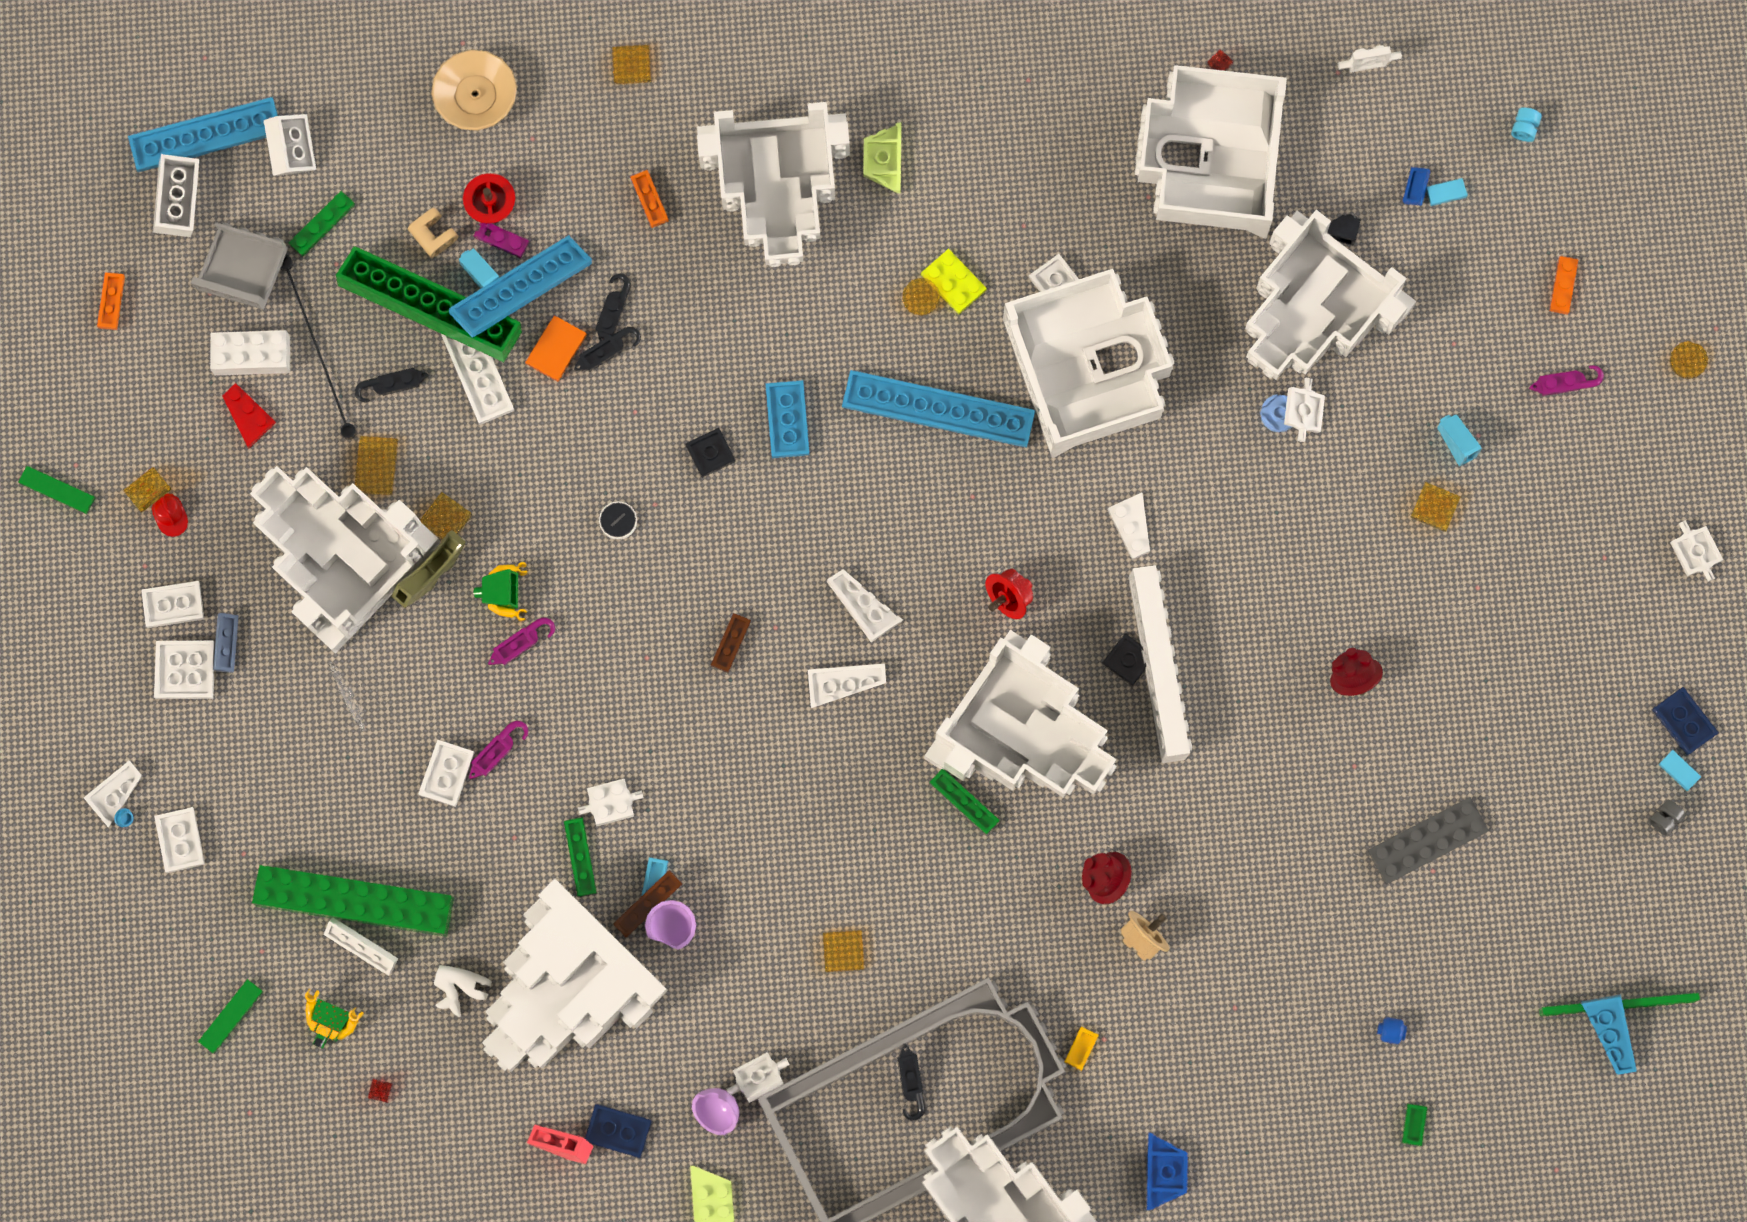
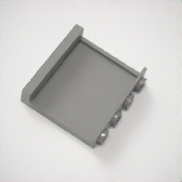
(241, 265)

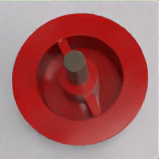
(489, 198)
(1009, 593)

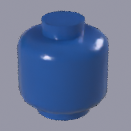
(1392, 1030)

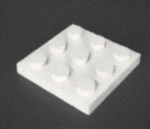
(184, 670)

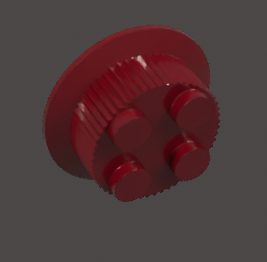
(1355, 673)
(1106, 876)

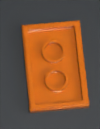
(556, 348)

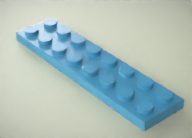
(202, 134)
(520, 286)

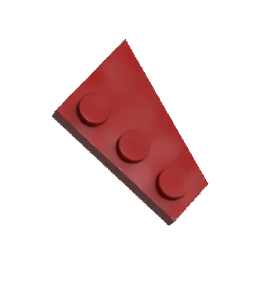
(247, 414)

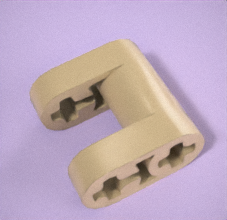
(431, 244)

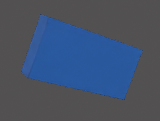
(1416, 186)

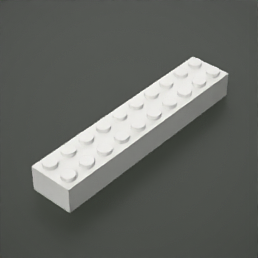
(1160, 668)

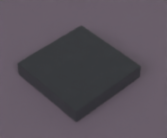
(710, 452)
(1126, 659)

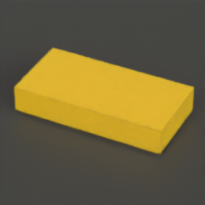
(1081, 1048)

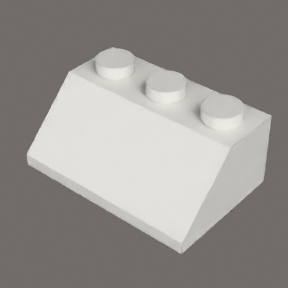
(289, 144)

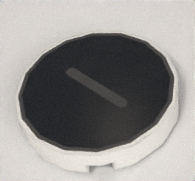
(618, 520)

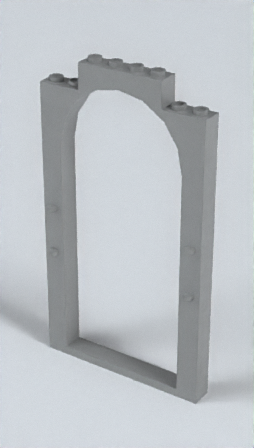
(977, 999)

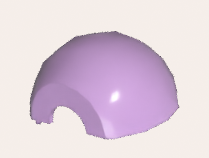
(671, 924)
(716, 1110)

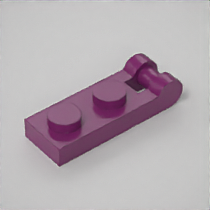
(502, 239)

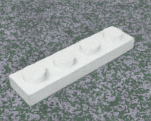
(360, 946)

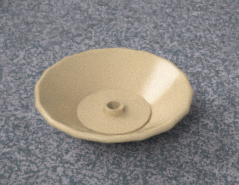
(468, 74)

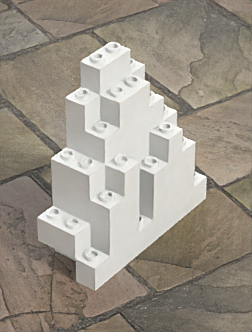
(776, 175)
(1319, 299)
(330, 550)
(1023, 724)
(565, 984)
(982, 1187)

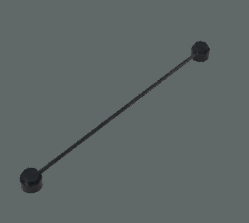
(348, 430)

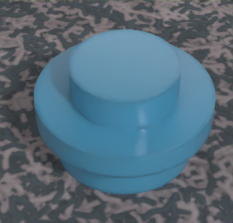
(123, 817)

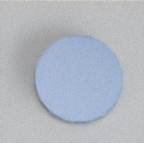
(1273, 413)

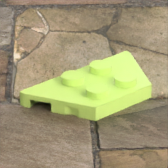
(883, 158)
(711, 1197)

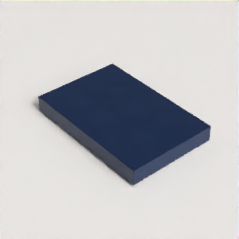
(1685, 721)
(618, 1131)

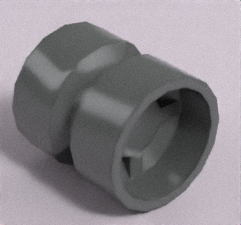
(1669, 815)

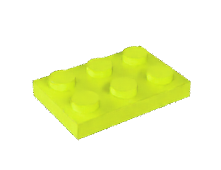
(954, 280)

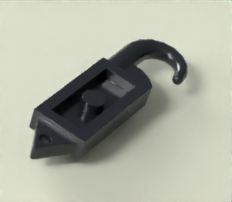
(613, 308)
(605, 350)
(392, 383)
(911, 1081)

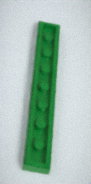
(1627, 1004)

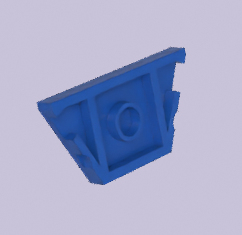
(1165, 1172)

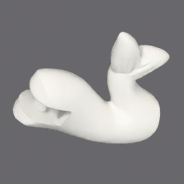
(466, 980)

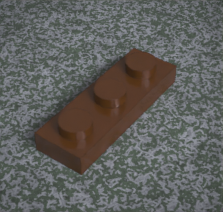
(730, 643)

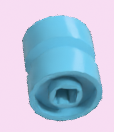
(1526, 124)

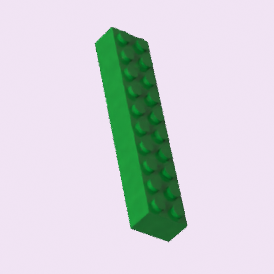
(421, 301)
(353, 900)

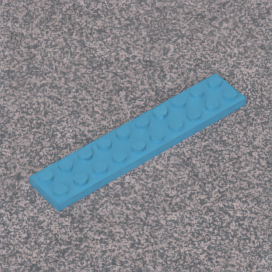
(938, 408)

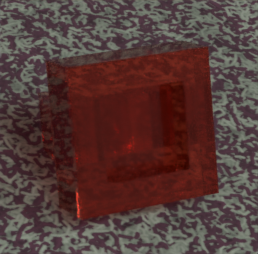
(1220, 61)
(380, 1090)

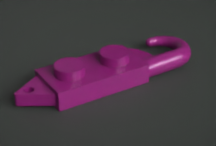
(1566, 382)
(519, 642)
(496, 750)

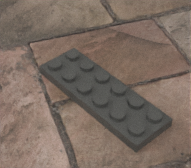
(1428, 840)

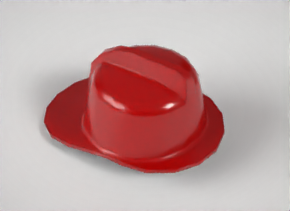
(170, 515)

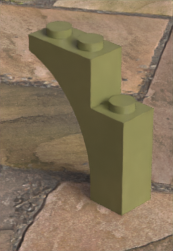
(427, 574)

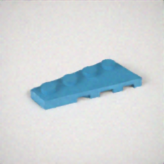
(1611, 1027)

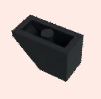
(1345, 229)

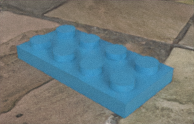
(787, 419)

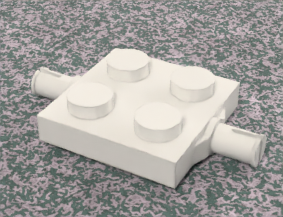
(1369, 59)
(1304, 409)
(1696, 551)
(610, 802)
(758, 1077)

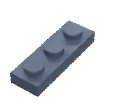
(225, 642)

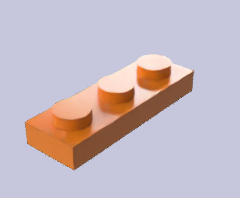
(649, 198)
(1563, 285)
(111, 301)

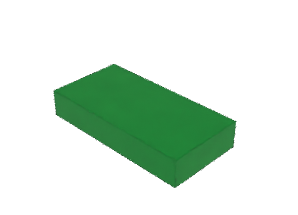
(1414, 1125)

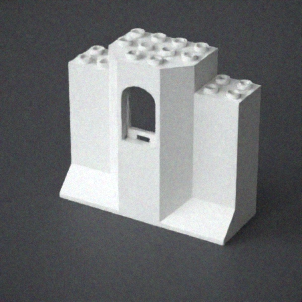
(1239, 127)
(1054, 346)

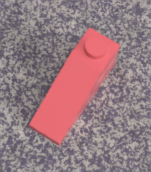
(561, 1144)

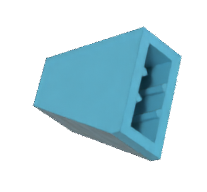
(477, 268)
(1458, 439)

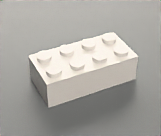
(176, 195)
(250, 352)

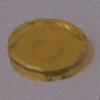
(921, 297)
(1688, 360)

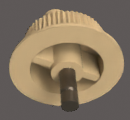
(1144, 935)

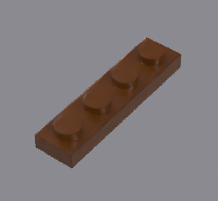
(641, 908)

